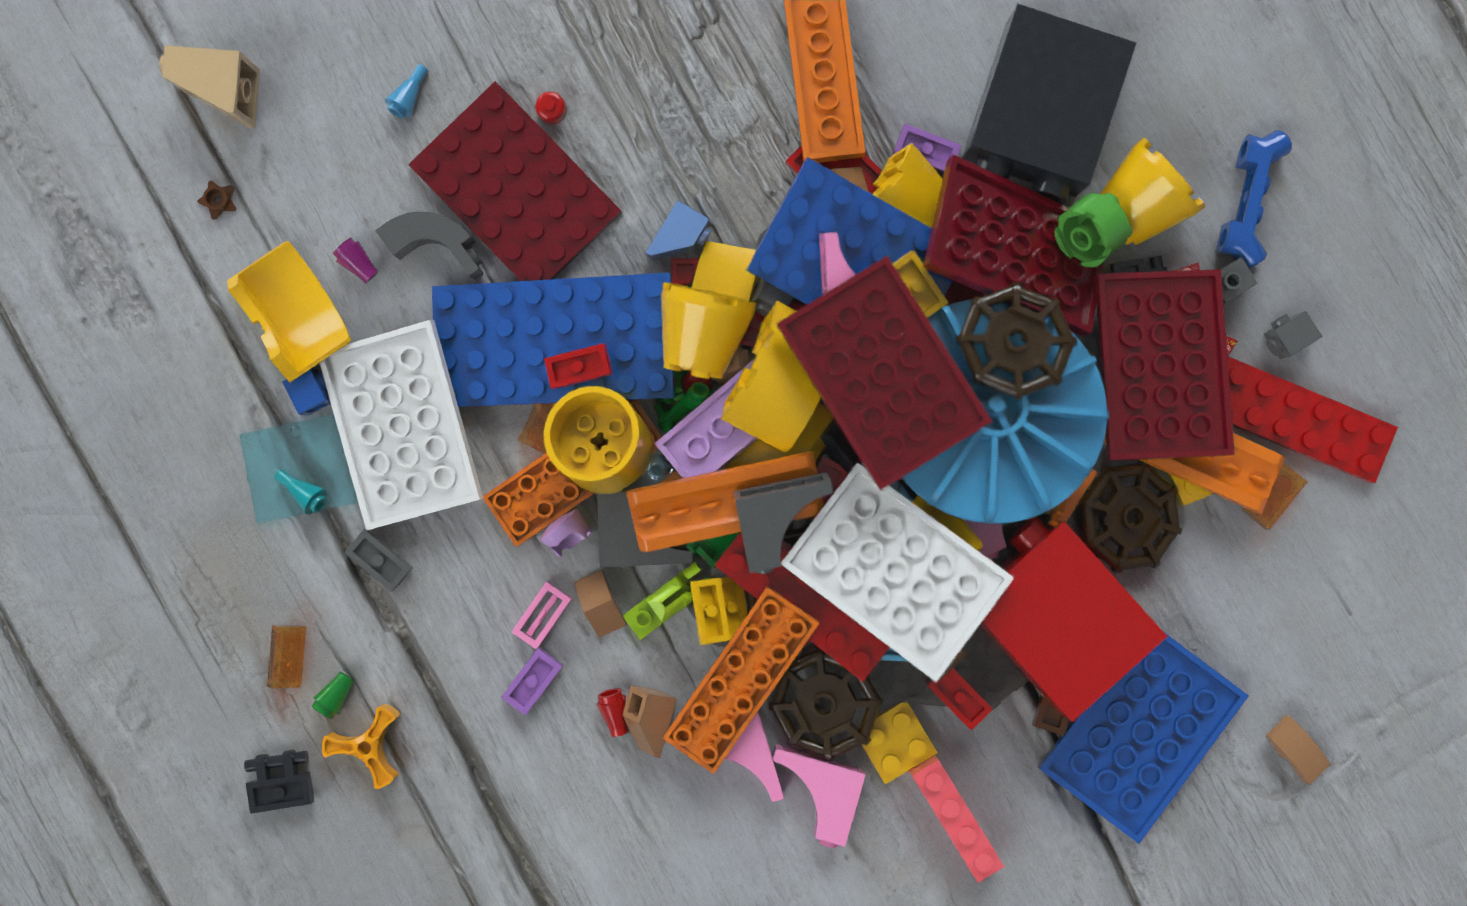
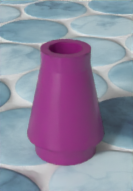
(354, 258)

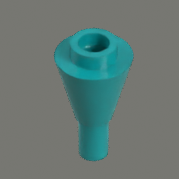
(308, 496)

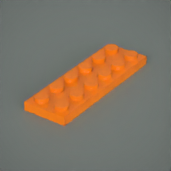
(824, 80)

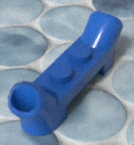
(1255, 156)

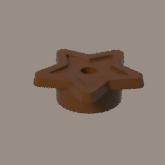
(209, 199)

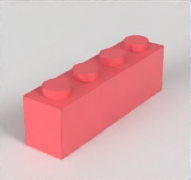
(956, 818)

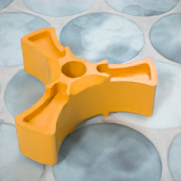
(367, 746)

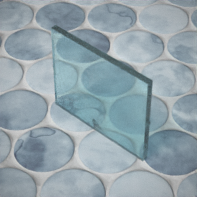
(305, 451)

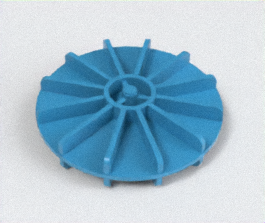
(1031, 449)

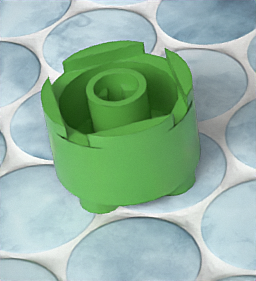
(1093, 229)

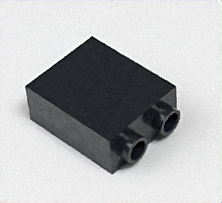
(1048, 102)

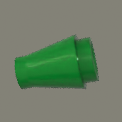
(333, 695)

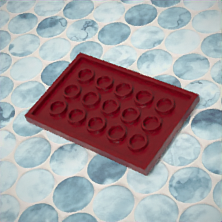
(515, 187)
(1003, 234)
(1164, 364)
(883, 373)

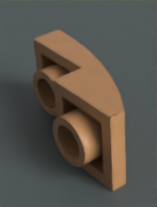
(1298, 748)

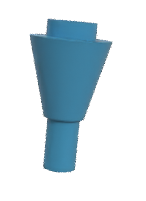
(404, 98)

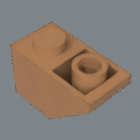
(648, 717)

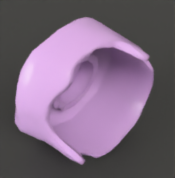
(566, 532)

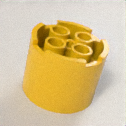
(587, 419)

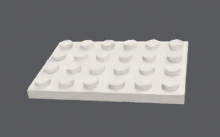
(400, 425)
(897, 572)

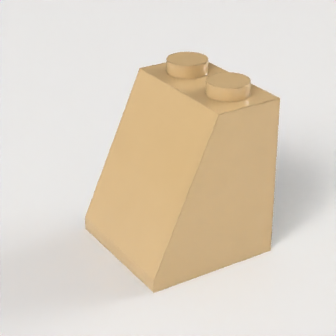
(216, 78)

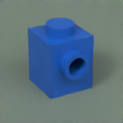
(308, 392)

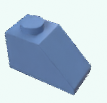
(679, 233)

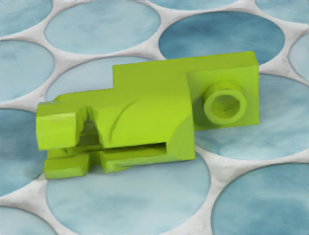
(662, 603)

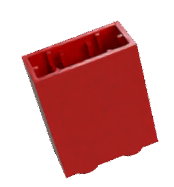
(1067, 618)

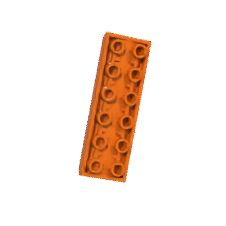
(1237, 478)
(543, 493)
(705, 503)
(740, 680)

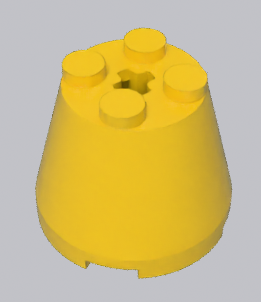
(1151, 193)
(702, 329)

